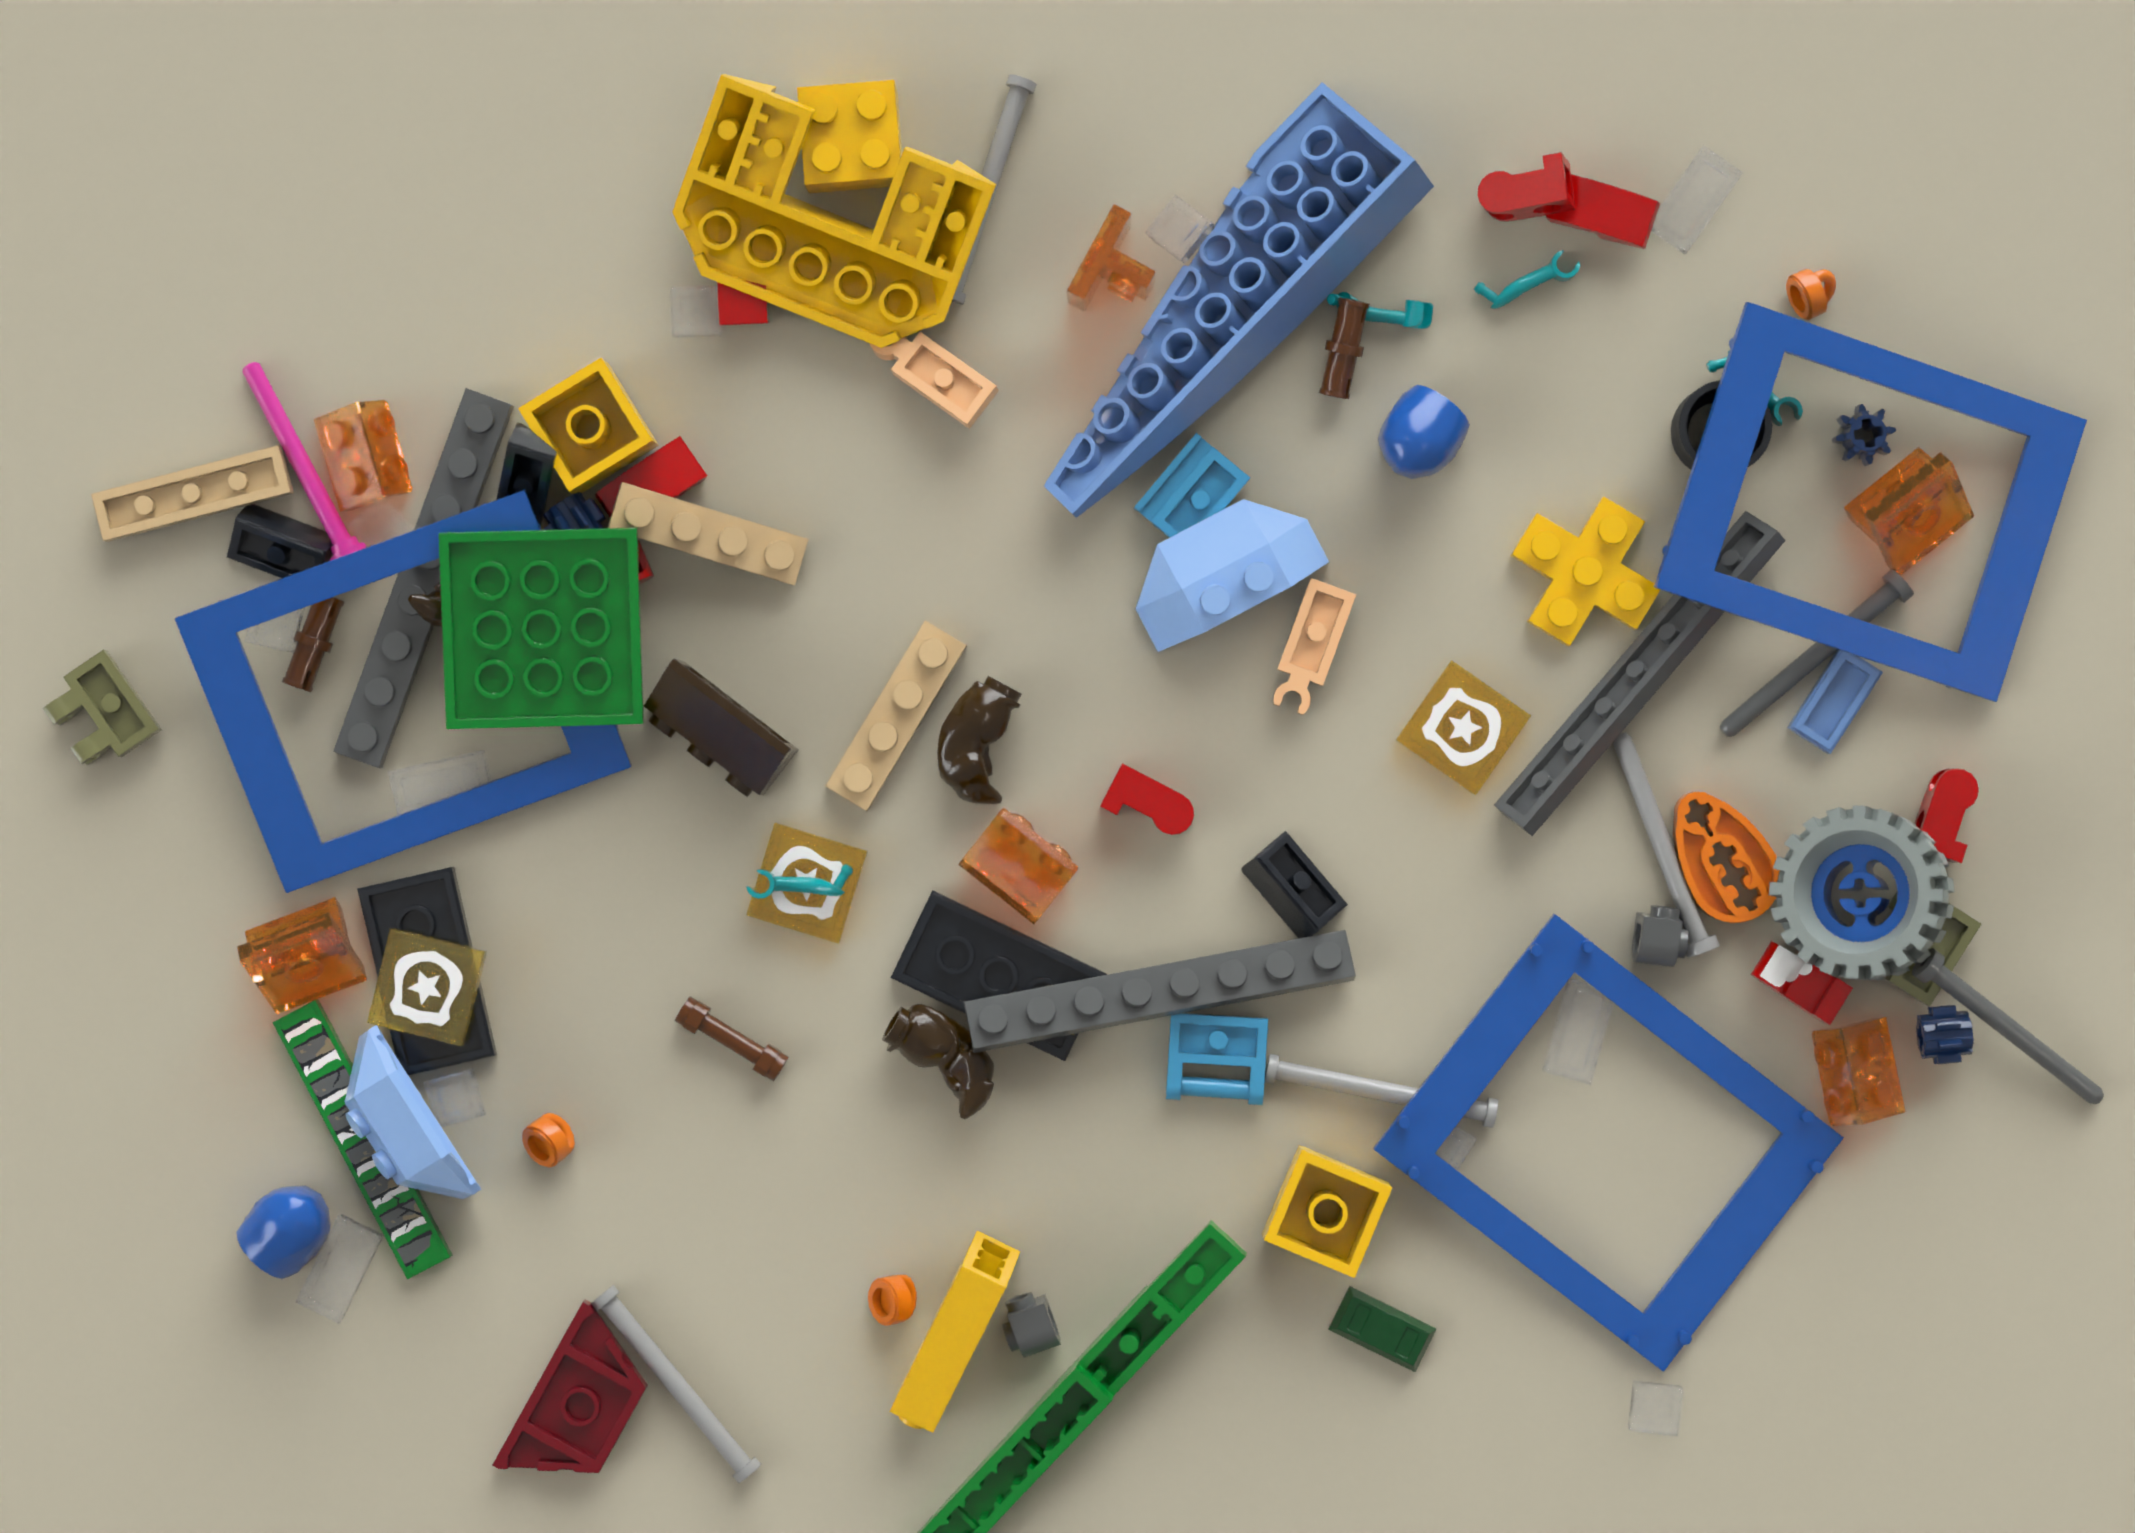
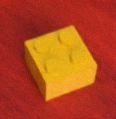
(851, 136)
(589, 426)
(1326, 1211)

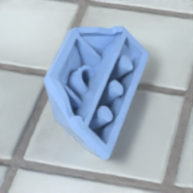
(1224, 569)
(400, 1124)

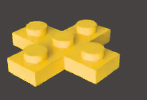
(1585, 571)

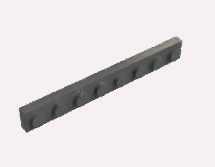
(402, 631)
(1630, 684)
(1159, 991)

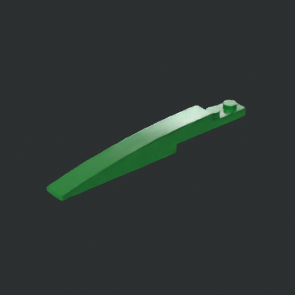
(1088, 1384)

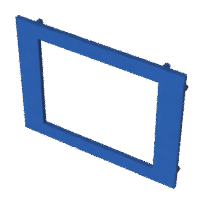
(1726, 453)
(260, 755)
(1731, 1237)

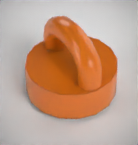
(1807, 293)
(548, 1140)
(892, 1299)

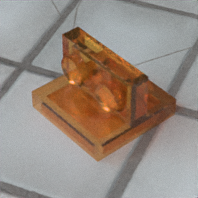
(1103, 260)
(1912, 509)
(302, 956)

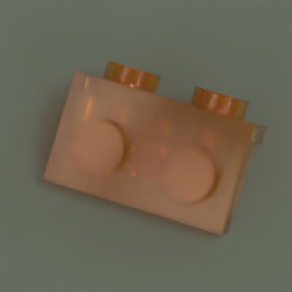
(363, 454)
(1019, 865)
(1858, 1072)

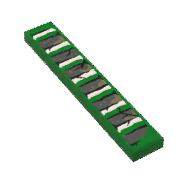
(326, 1075)

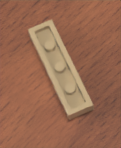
(192, 493)
(709, 533)
(896, 715)

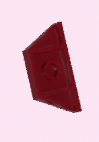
(576, 1403)

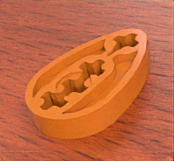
(1749, 851)

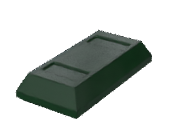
(1382, 1329)

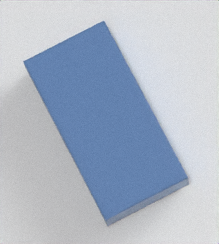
(1834, 700)

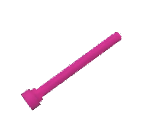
(300, 462)

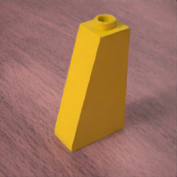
(955, 1332)

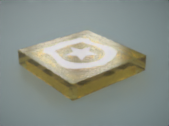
(1463, 727)
(807, 855)
(427, 987)

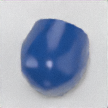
(1422, 433)
(285, 1230)

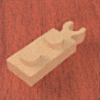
(939, 377)
(1313, 639)

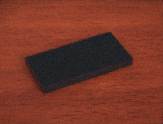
(433, 908)
(970, 956)

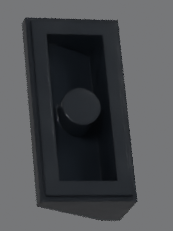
(527, 467)
(277, 542)
(1294, 886)

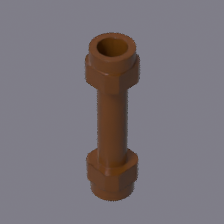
(696, 1016)

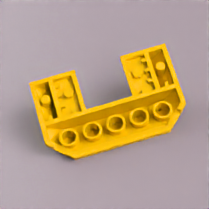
(811, 260)

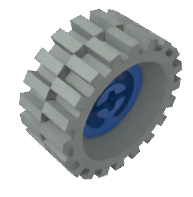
(1861, 839)

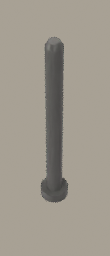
(1893, 589)
(1934, 970)

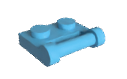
(1217, 1042)

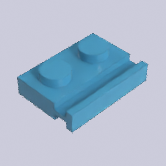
(1191, 488)

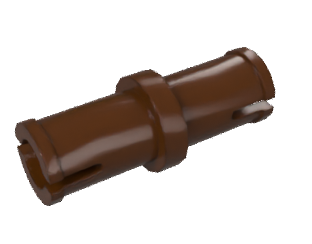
(1344, 348)
(312, 643)

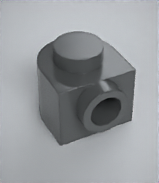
(1659, 937)
(1030, 1325)

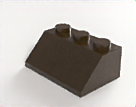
(718, 729)

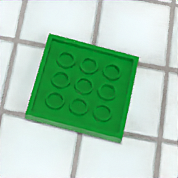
(541, 628)

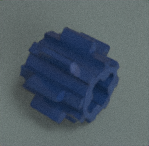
(1869, 423)
(574, 513)
(1944, 1034)

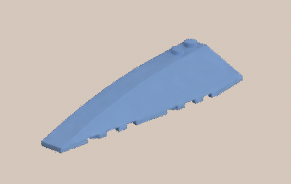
(1287, 238)

